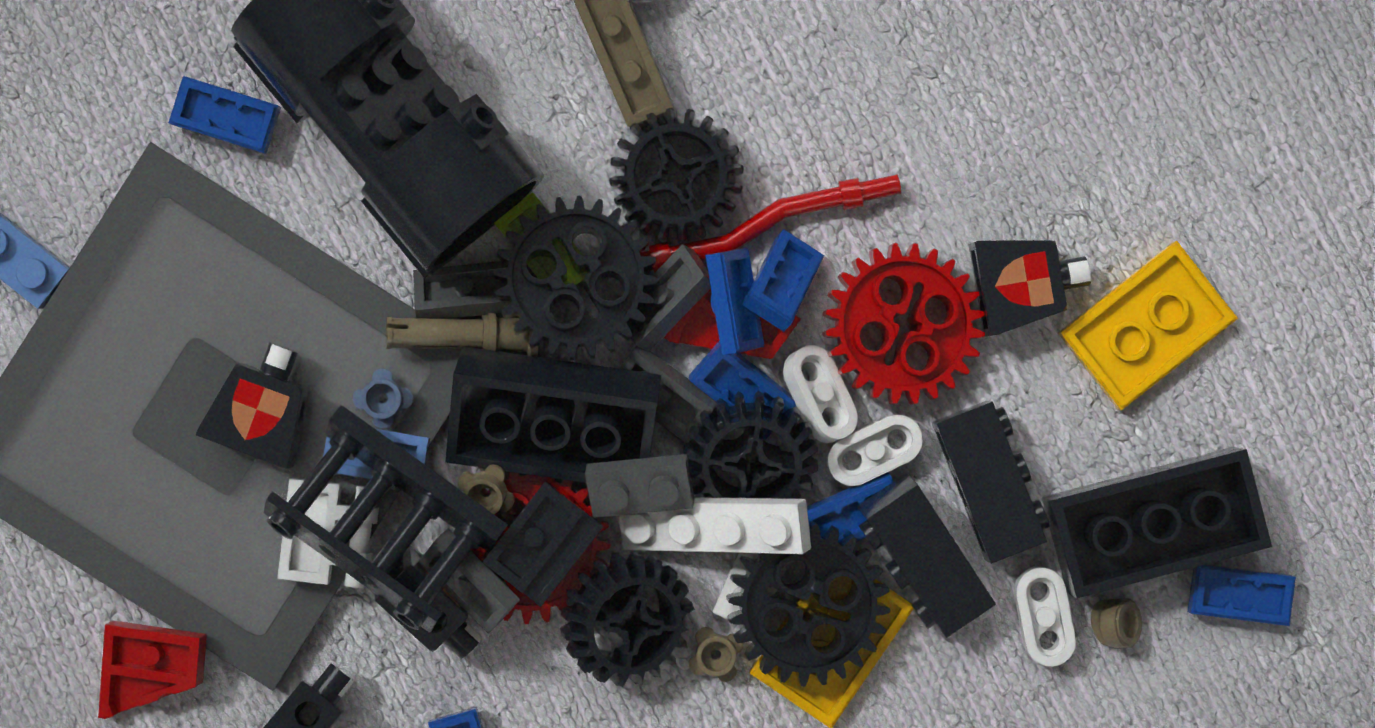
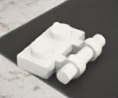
(305, 564)

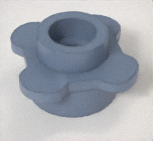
(382, 413)

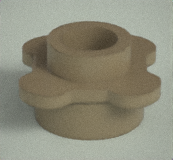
(493, 479)
(704, 663)

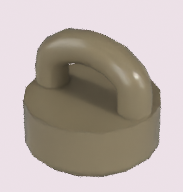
(1116, 622)

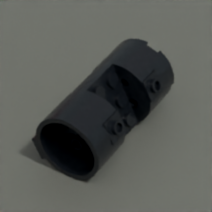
(428, 162)

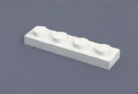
(722, 526)

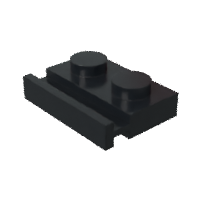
(543, 543)

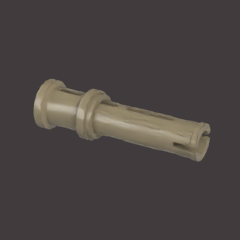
(486, 334)

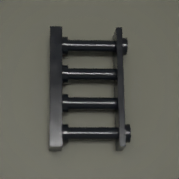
(390, 469)

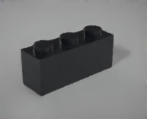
(991, 481)
(924, 556)

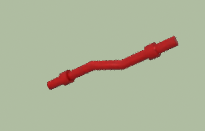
(848, 194)

